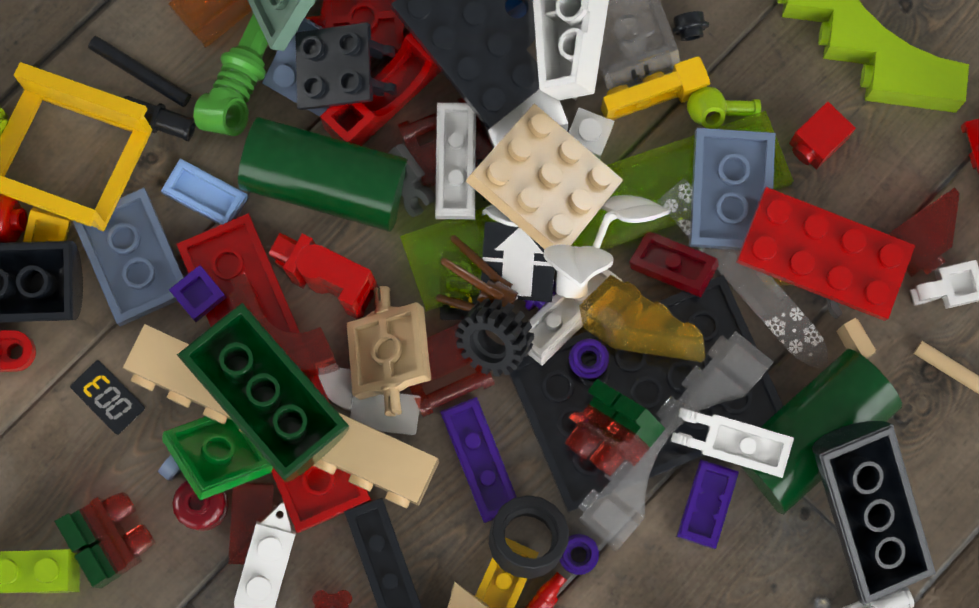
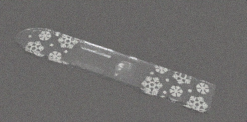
(756, 289)

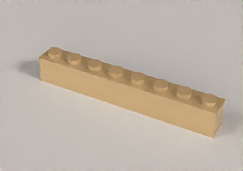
(362, 452)

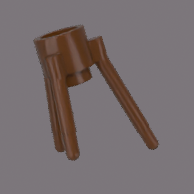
(494, 290)

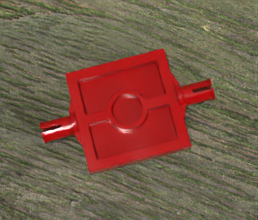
(385, 24)

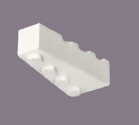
(569, 45)

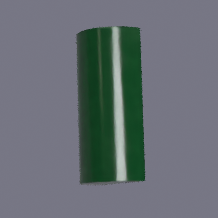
(322, 174)
(264, 393)
(841, 395)

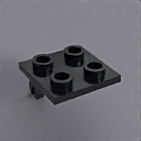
(336, 66)

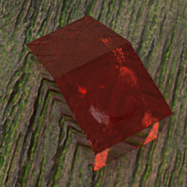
(931, 233)

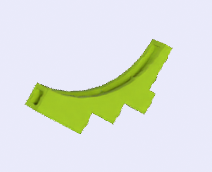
(891, 67)

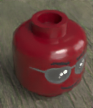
(199, 514)

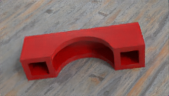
(409, 70)

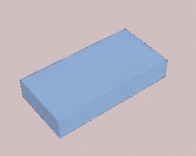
(204, 193)

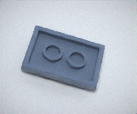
(727, 184)
(132, 259)

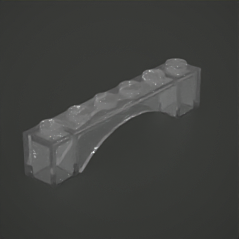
(727, 377)

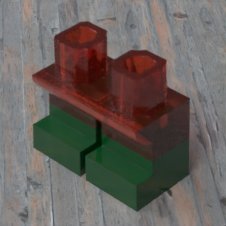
(617, 424)
(100, 540)

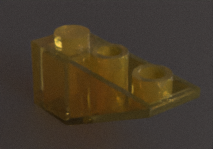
(633, 323)

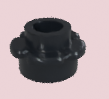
(690, 25)

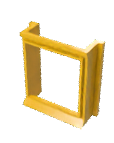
(85, 100)

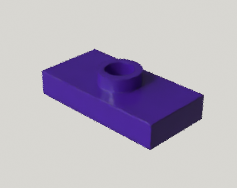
(707, 504)

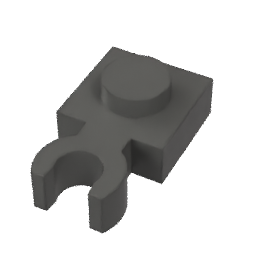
(411, 186)

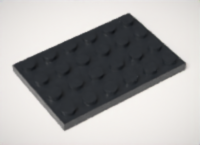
(555, 392)

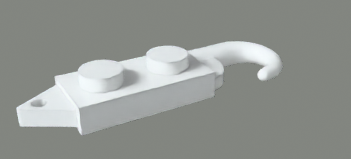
(265, 562)

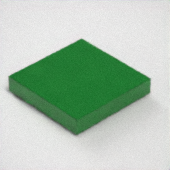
(214, 456)

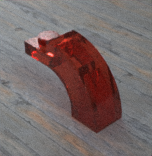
(306, 349)

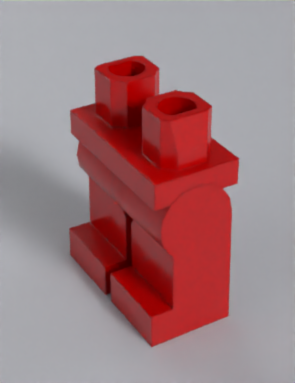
(325, 272)

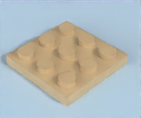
(544, 180)

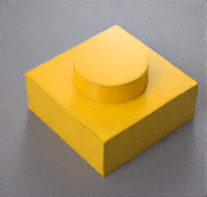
(46, 226)

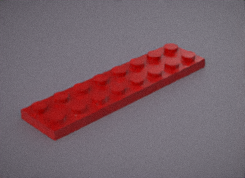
(237, 250)

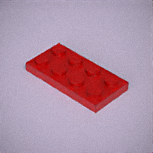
(825, 254)

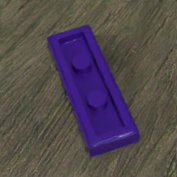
(478, 457)

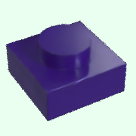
(197, 293)

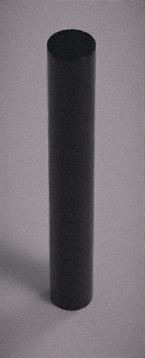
(139, 71)

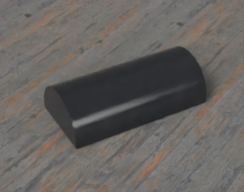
(40, 281)
(873, 508)

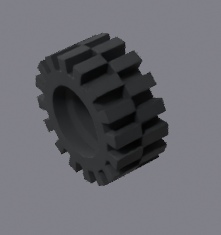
(506, 326)

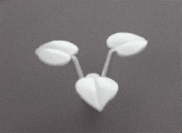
(579, 264)

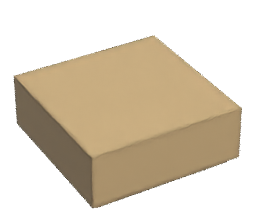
(855, 338)

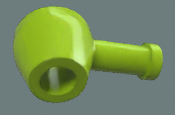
(711, 99)

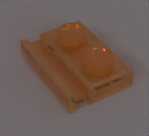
(210, 17)

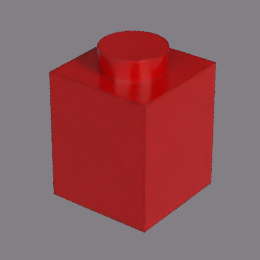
(821, 136)

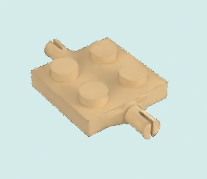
(388, 351)

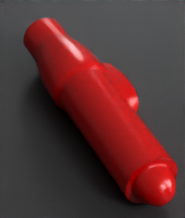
(547, 593)

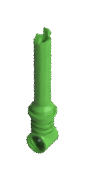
(225, 106)

